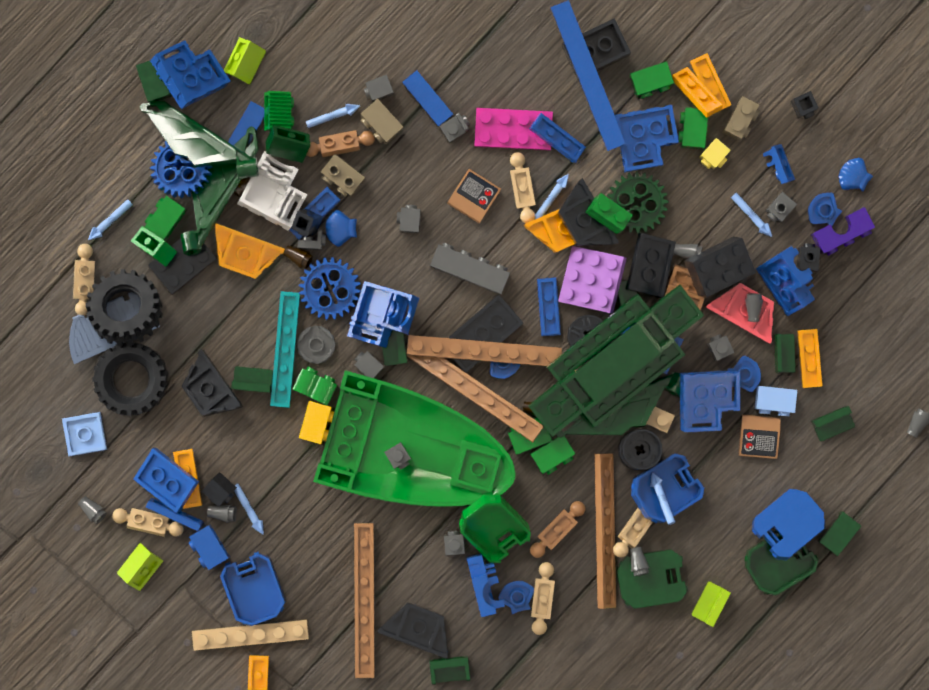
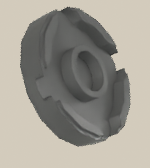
(316, 344)

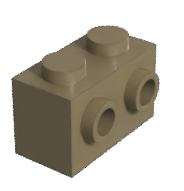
(740, 119)
(381, 122)
(342, 175)

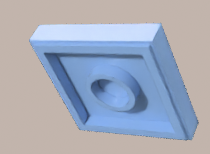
(84, 434)

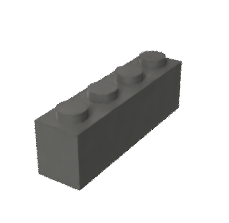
(470, 269)

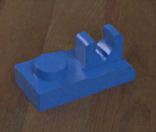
(781, 163)

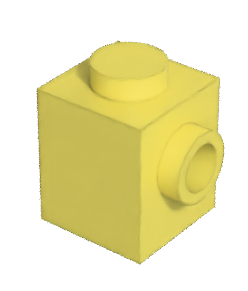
(714, 155)

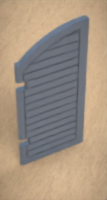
(85, 341)

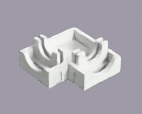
(271, 192)

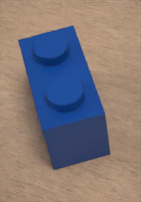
(209, 547)

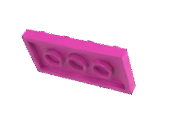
(508, 129)

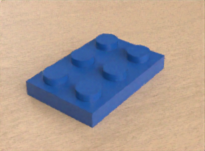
(166, 480)

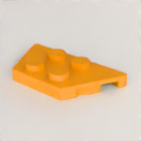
(551, 231)
(243, 252)

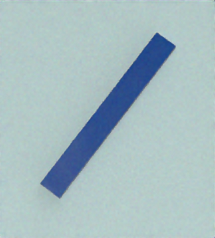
(588, 75)

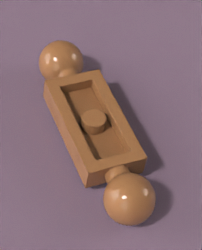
(340, 143)
(557, 529)

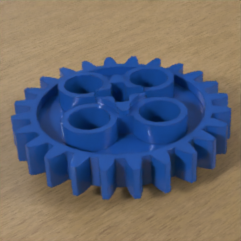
(180, 183)
(345, 281)

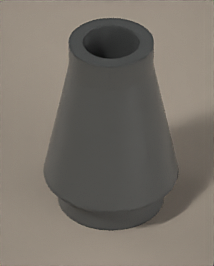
(687, 250)
(754, 305)
(918, 423)
(92, 510)
(224, 512)
(639, 564)

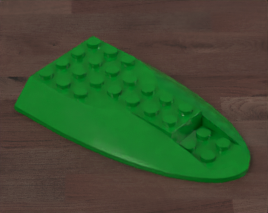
(450, 454)

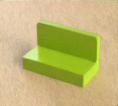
(244, 60)
(139, 567)
(710, 603)

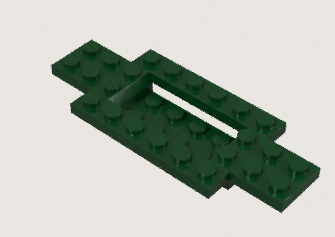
(622, 366)

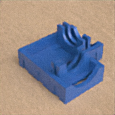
(189, 75)
(644, 135)
(787, 281)
(380, 312)
(705, 397)
(482, 584)

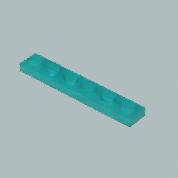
(285, 349)

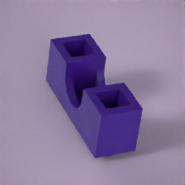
(858, 224)

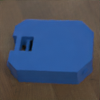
(677, 496)
(795, 519)
(256, 595)

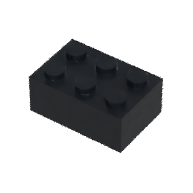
(604, 44)
(720, 266)

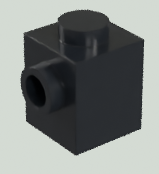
(804, 105)
(306, 222)
(808, 257)
(219, 490)

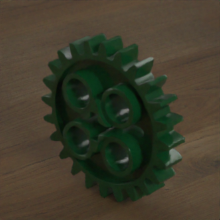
(646, 217)

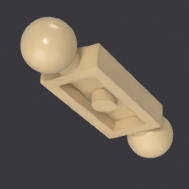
(522, 187)
(83, 278)
(147, 522)
(631, 533)
(542, 598)

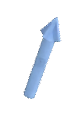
(348, 109)
(561, 183)
(763, 227)
(97, 232)
(656, 483)
(257, 524)

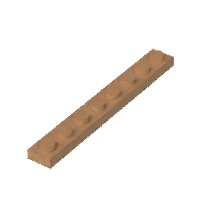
(482, 351)
(480, 395)
(605, 531)
(364, 599)

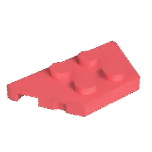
(733, 308)

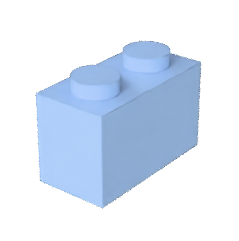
(775, 399)

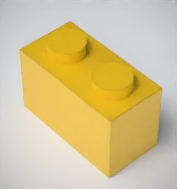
(316, 422)

